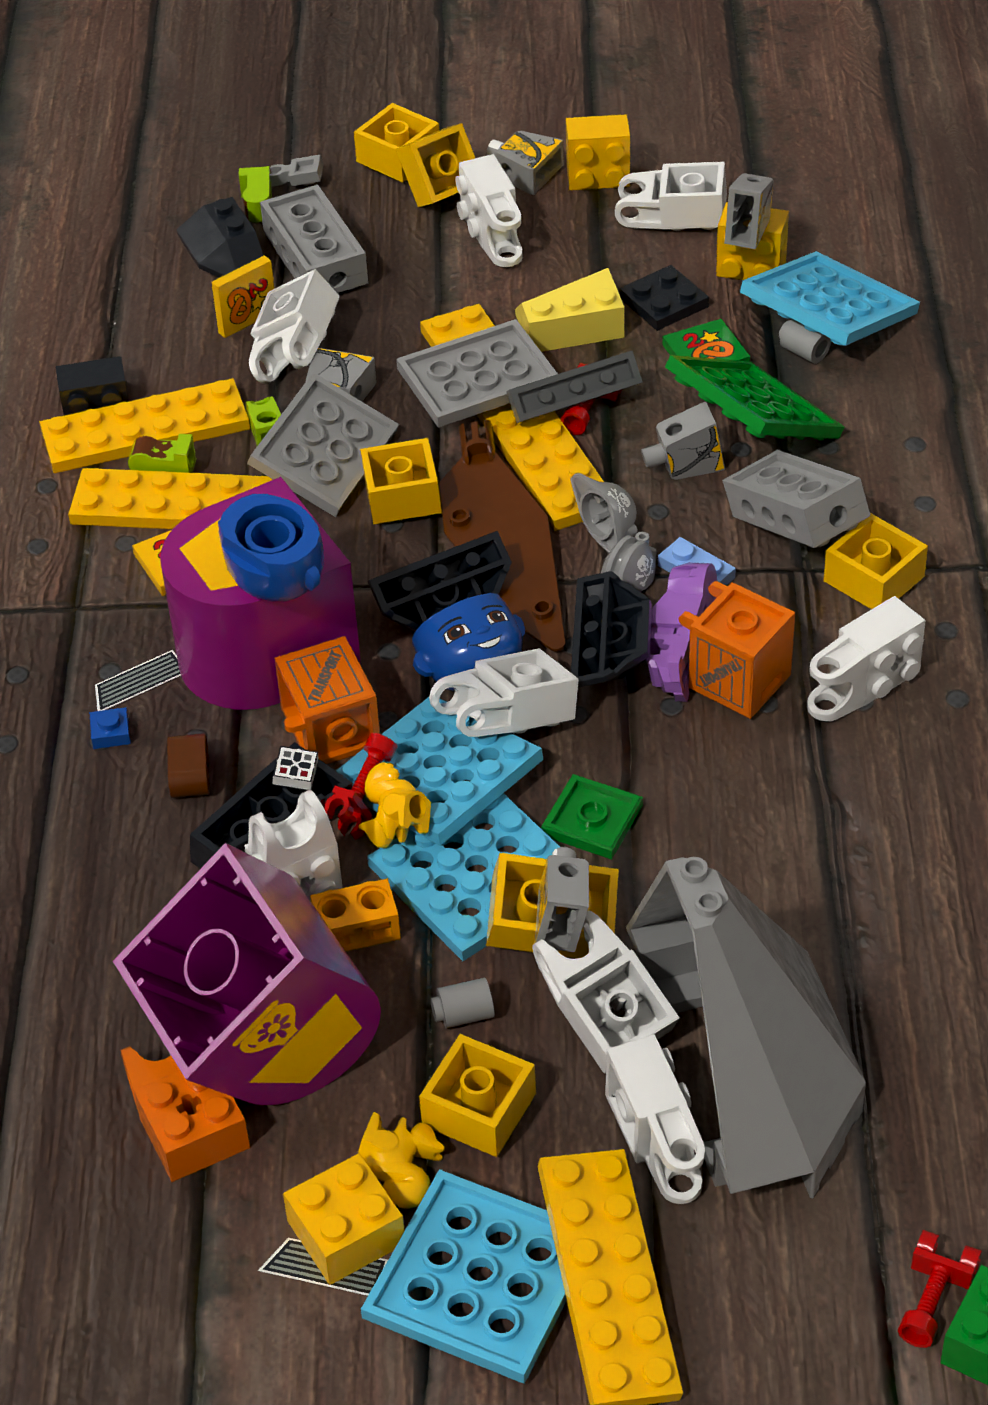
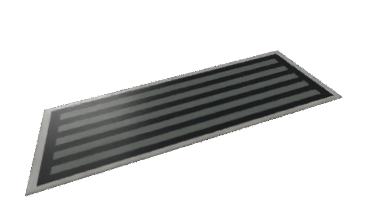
(137, 680)
(294, 1262)

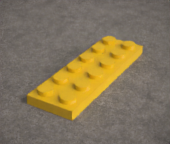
(111, 430)
(150, 497)
(609, 1279)

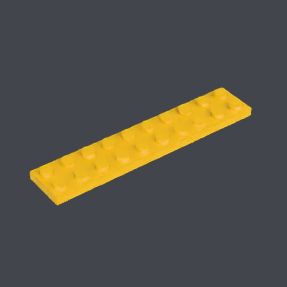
(536, 449)

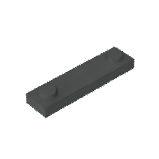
(574, 386)

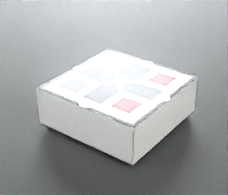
(295, 768)

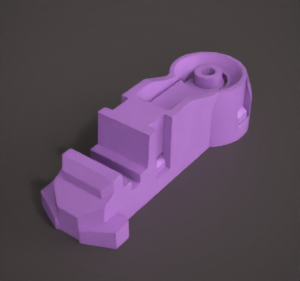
(669, 639)

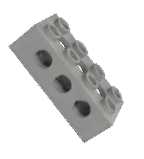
(314, 236)
(797, 498)

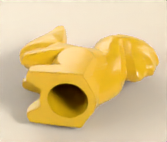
(398, 806)
(391, 1158)

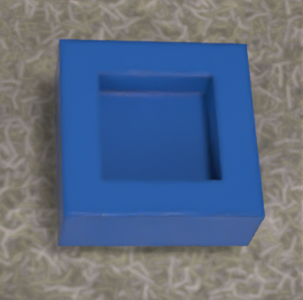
(109, 728)

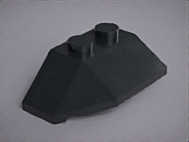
(220, 238)
(441, 580)
(609, 629)

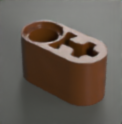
(188, 765)

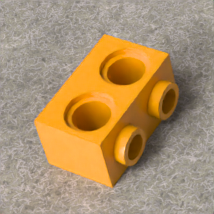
(360, 914)

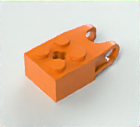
(183, 1119)

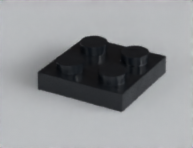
(664, 297)

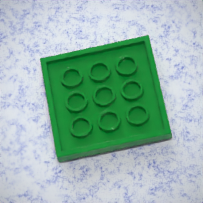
(753, 398)

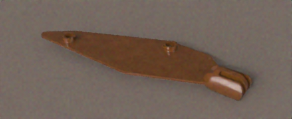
(486, 497)

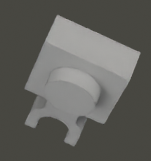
(300, 172)

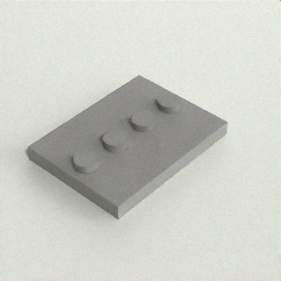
(473, 371)
(320, 442)

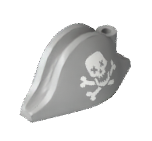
(604, 509)
(633, 561)

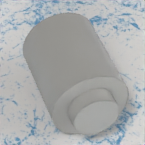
(804, 343)
(463, 1003)

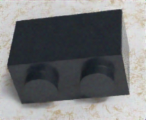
(91, 384)

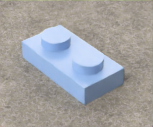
(683, 551)

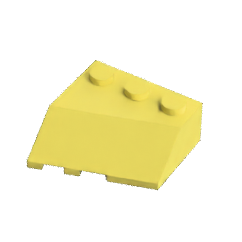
(574, 313)

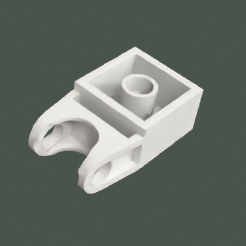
(675, 197)
(490, 208)
(291, 325)
(867, 659)
(509, 694)
(299, 845)
(603, 979)
(655, 1114)

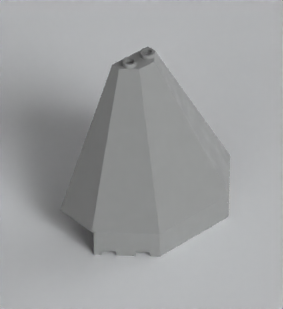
(773, 1040)

